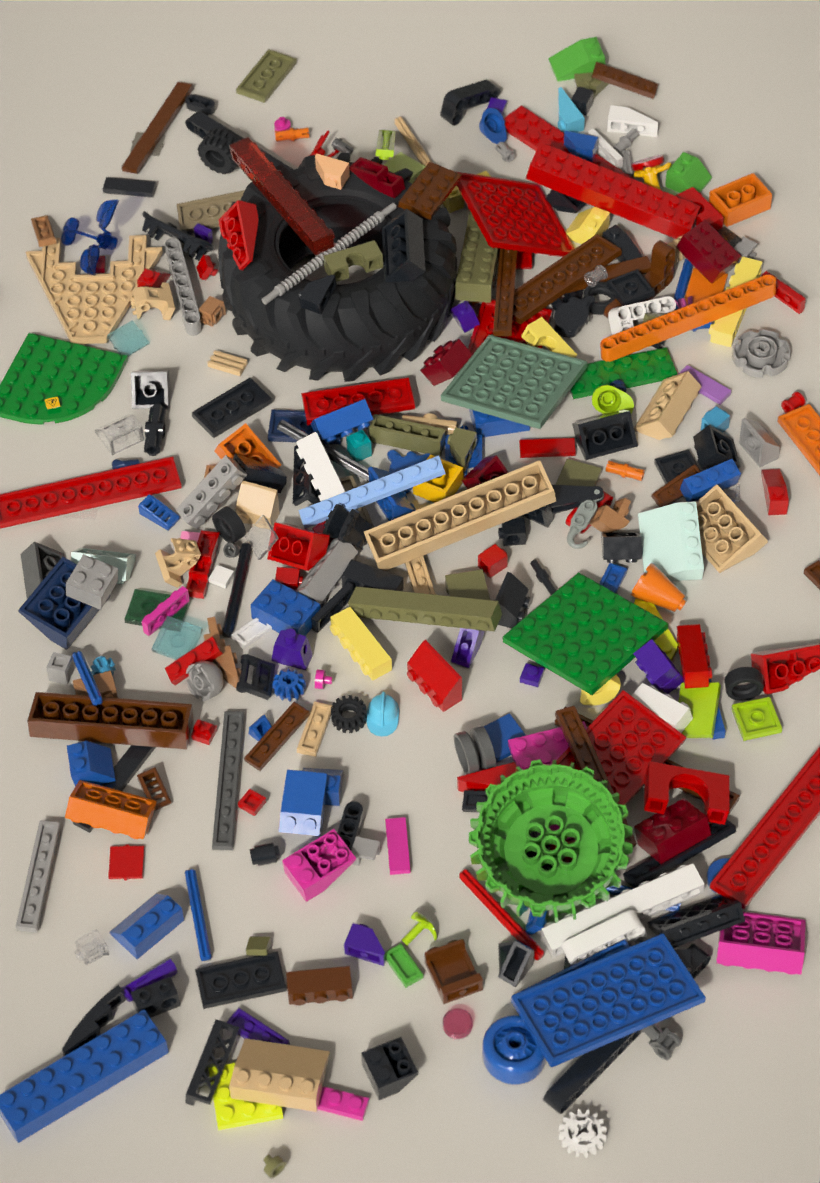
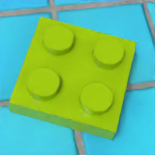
(756, 718)

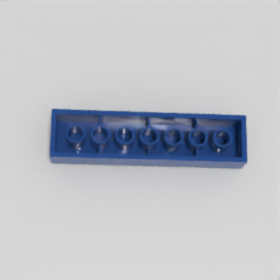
(81, 1075)

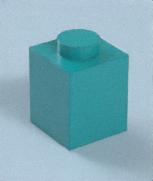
(359, 446)

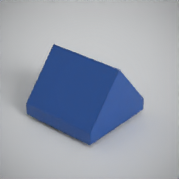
(259, 728)

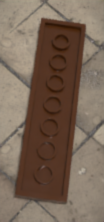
(562, 277)

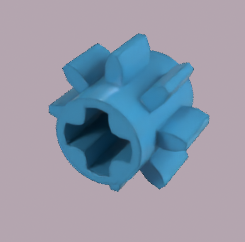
(102, 665)

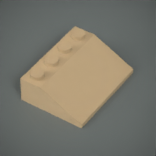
(725, 531)
(279, 1074)

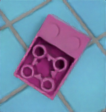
(318, 864)

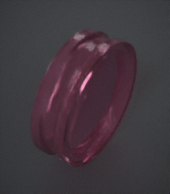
(457, 1023)

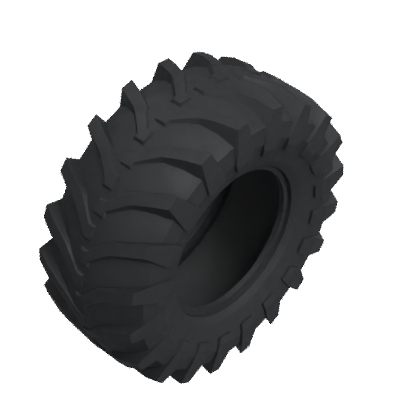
(364, 320)

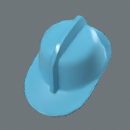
(382, 715)

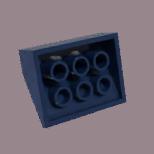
(55, 613)

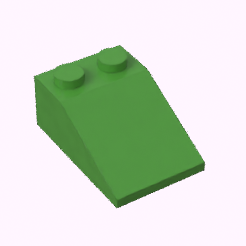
(577, 59)

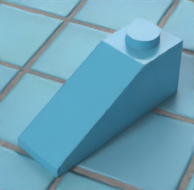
(568, 115)

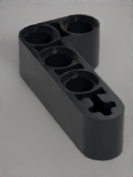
(466, 97)

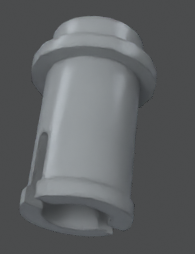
(506, 153)

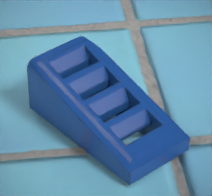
(151, 503)

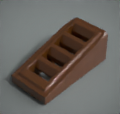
(147, 775)

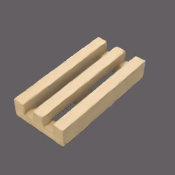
(227, 361)

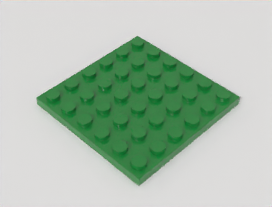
(584, 633)

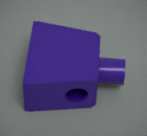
(292, 650)

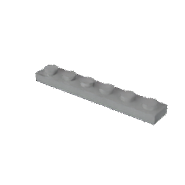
(38, 876)

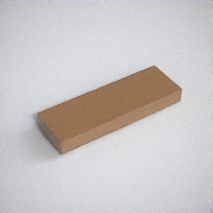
(43, 231)

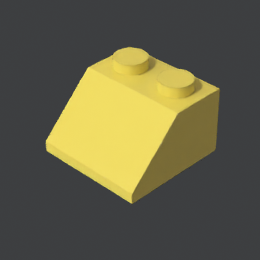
(588, 224)

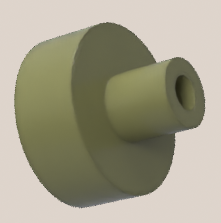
(274, 1166)

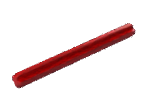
(500, 913)

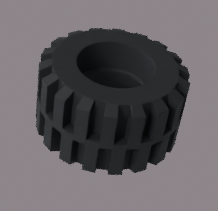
(216, 151)

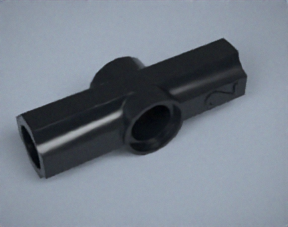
(155, 429)

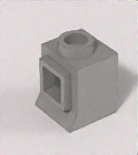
(745, 248)

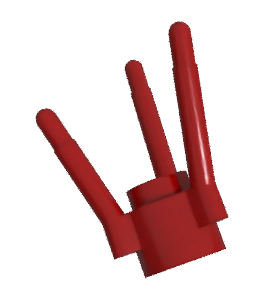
(318, 150)

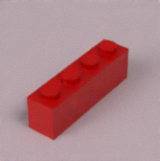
(693, 656)

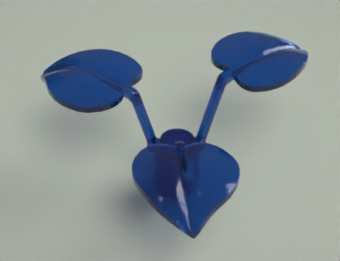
(91, 255)

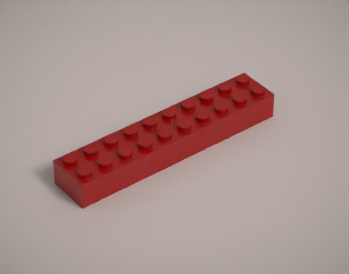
(611, 191)

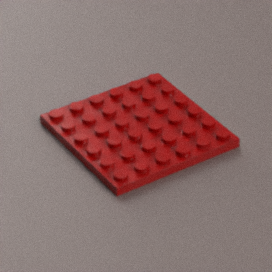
(514, 215)

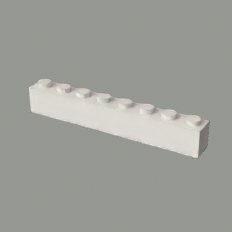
(644, 900)

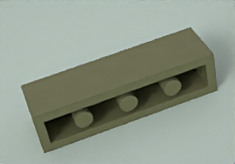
(407, 435)

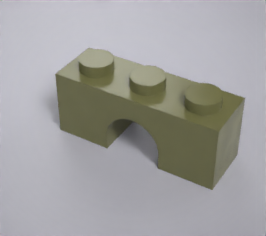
(365, 255)

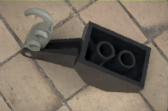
(568, 498)

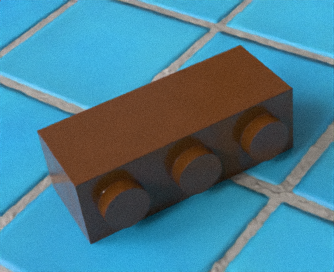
(319, 985)

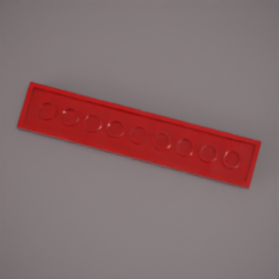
(532, 130)
(88, 492)
(772, 837)

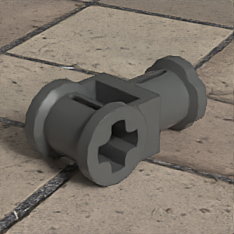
(662, 1040)

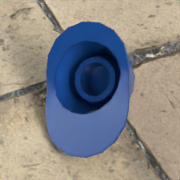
(493, 126)

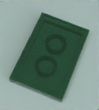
(146, 602)

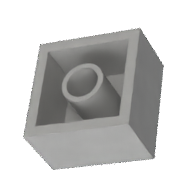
(92, 581)

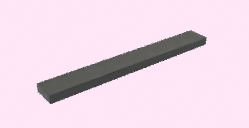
(228, 780)

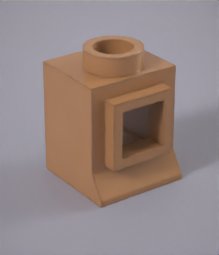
(212, 311)

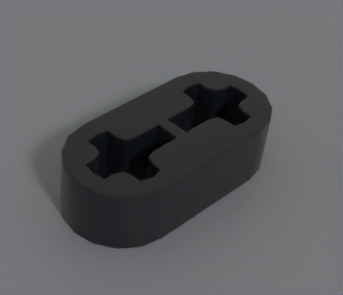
(199, 103)

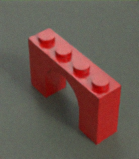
(710, 786)

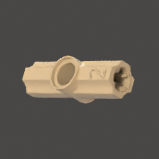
(432, 420)

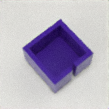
(658, 667)

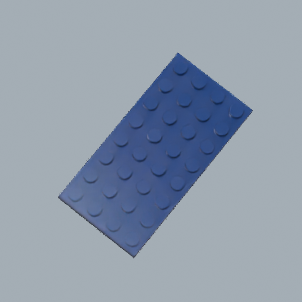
(607, 1000)

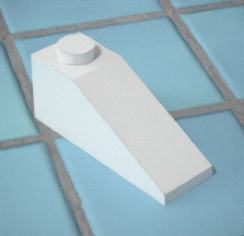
(625, 119)

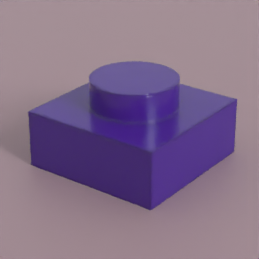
(203, 233)
(532, 675)

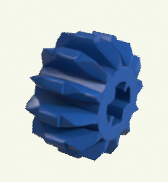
(289, 684)

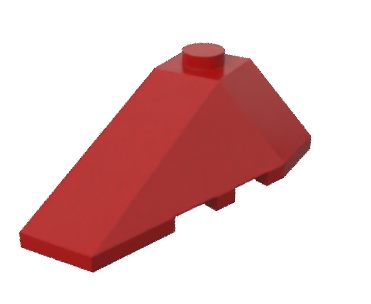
(240, 231)
(786, 665)

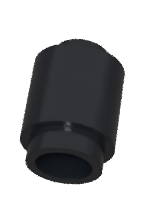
(264, 854)

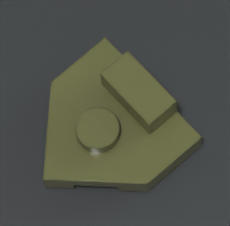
(586, 81)

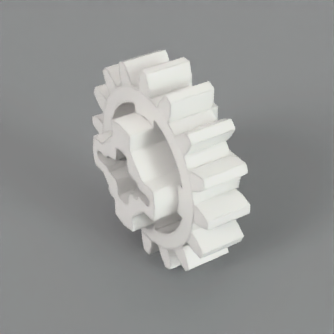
(585, 1141)

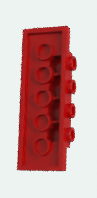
(380, 397)

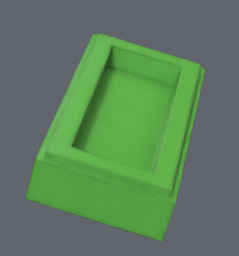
(403, 965)

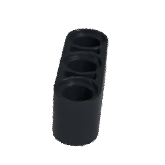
(351, 823)

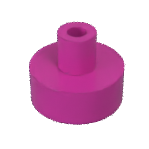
(282, 124)
(321, 679)

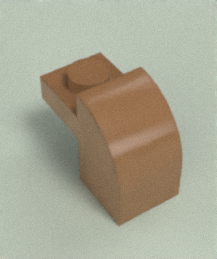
(611, 519)

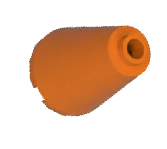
(658, 590)

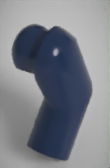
(124, 463)

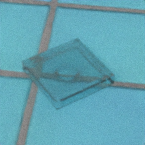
(176, 638)

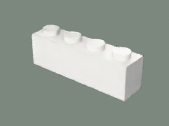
(319, 466)

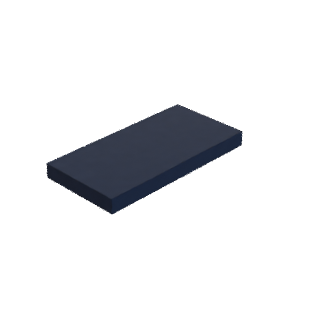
(295, 418)

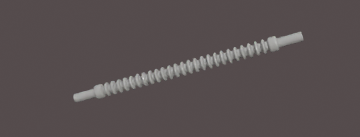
(375, 219)

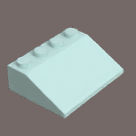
(672, 541)

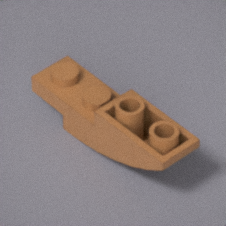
(227, 660)

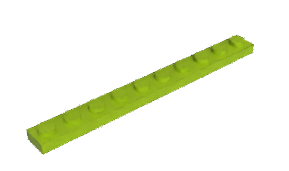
(385, 144)

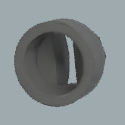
(229, 552)

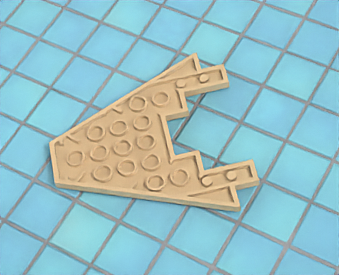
(90, 304)

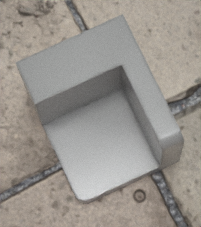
(58, 668)
(365, 849)

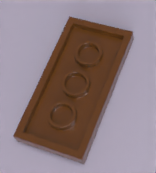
(430, 190)

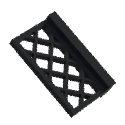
(698, 920)

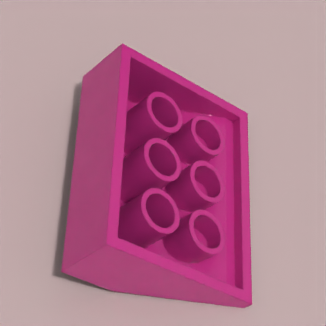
(764, 944)

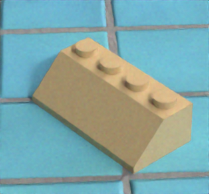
(668, 406)

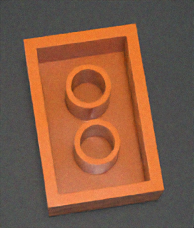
(741, 199)

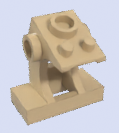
(150, 297)
(175, 565)

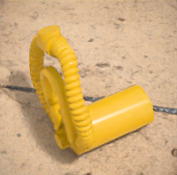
(650, 174)

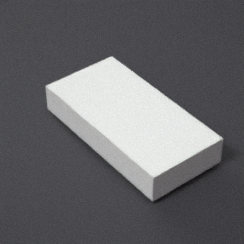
(250, 633)

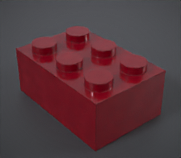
(708, 251)
(673, 831)

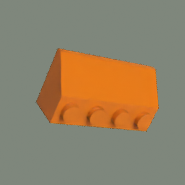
(110, 809)

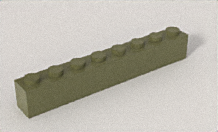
(426, 608)

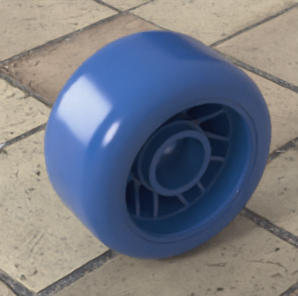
(511, 1052)

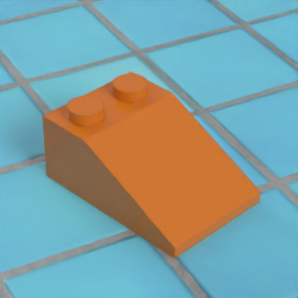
(246, 443)

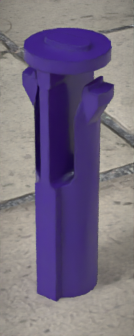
(160, 972)

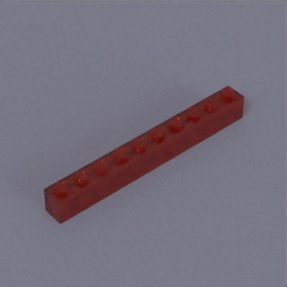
(282, 196)

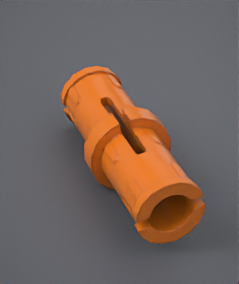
(291, 134)
(625, 470)

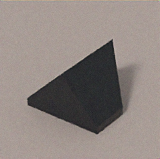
(514, 961)

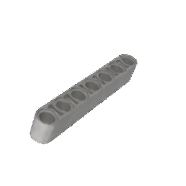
(183, 286)

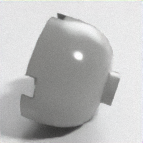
(204, 680)

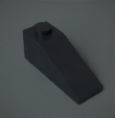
(622, 240)

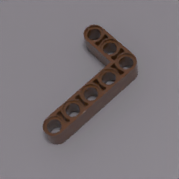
(660, 273)

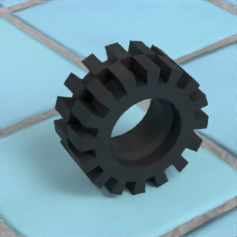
(348, 704)

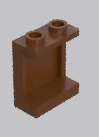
(452, 971)

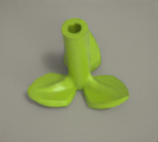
(423, 923)

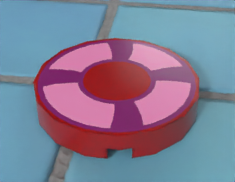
(648, 162)

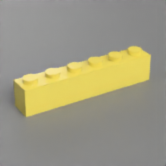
(726, 328)

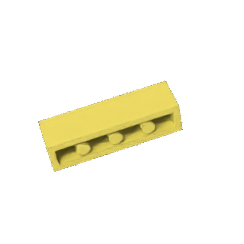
(360, 643)

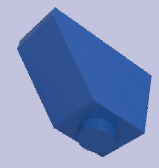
(581, 145)

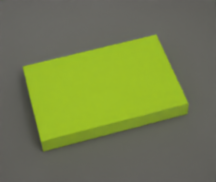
(703, 707)

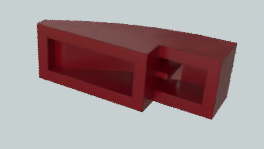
(378, 177)

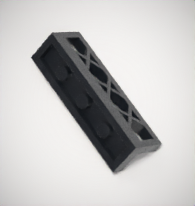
(306, 485)
(208, 1060)

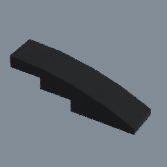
(95, 1019)

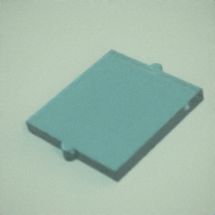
(128, 339)

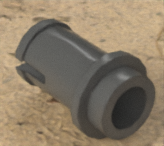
(339, 145)

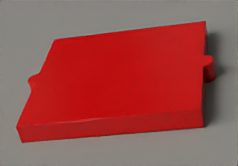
(126, 862)

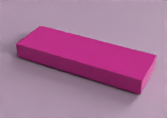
(397, 846)

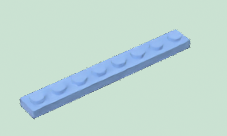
(374, 491)

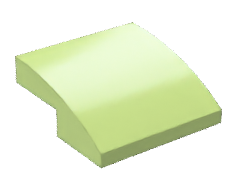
(403, 161)

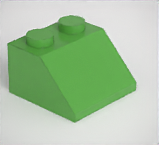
(687, 173)

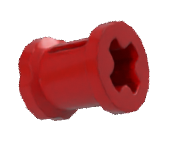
(797, 400)

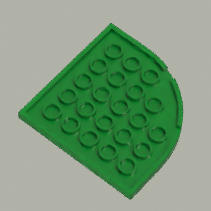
(59, 369)

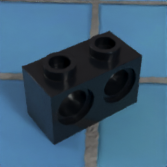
(156, 998)

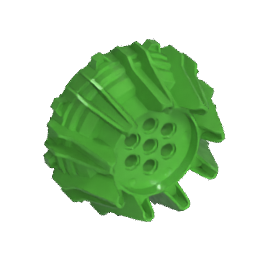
(534, 802)

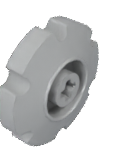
(761, 353)

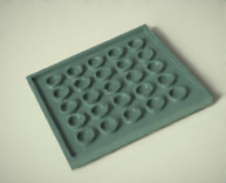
(514, 381)

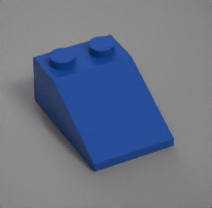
(303, 803)

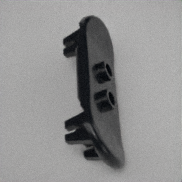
(196, 245)

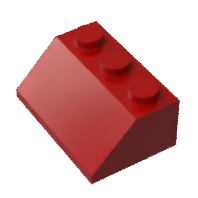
(298, 546)
(435, 677)

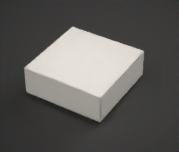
(221, 576)

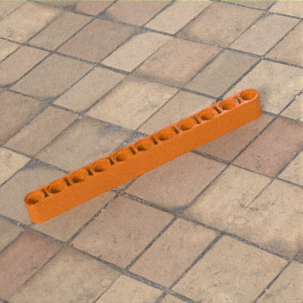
(688, 318)

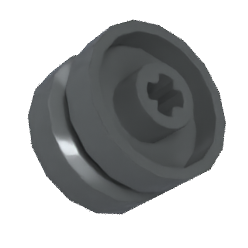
(474, 750)

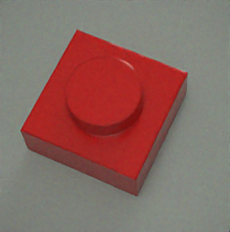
(252, 802)

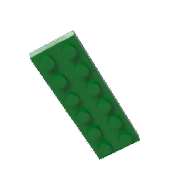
(631, 369)

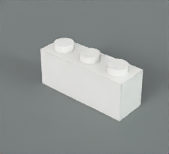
(664, 706)

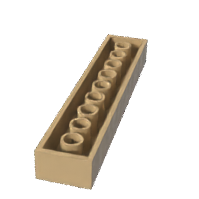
(460, 516)

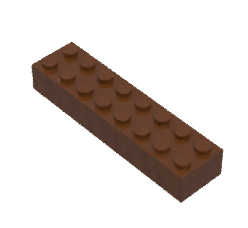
(112, 721)

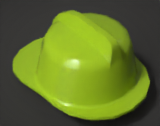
(611, 399)

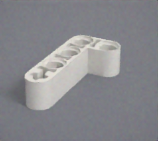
(627, 312)
(604, 935)

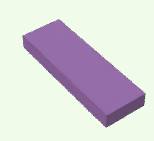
(710, 388)

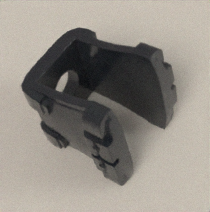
(346, 526)

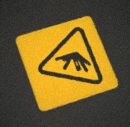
(52, 403)

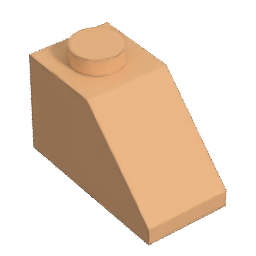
(332, 171)

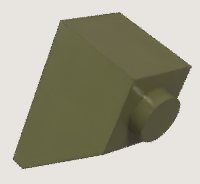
(462, 446)

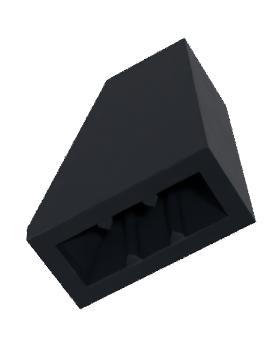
(261, 473)

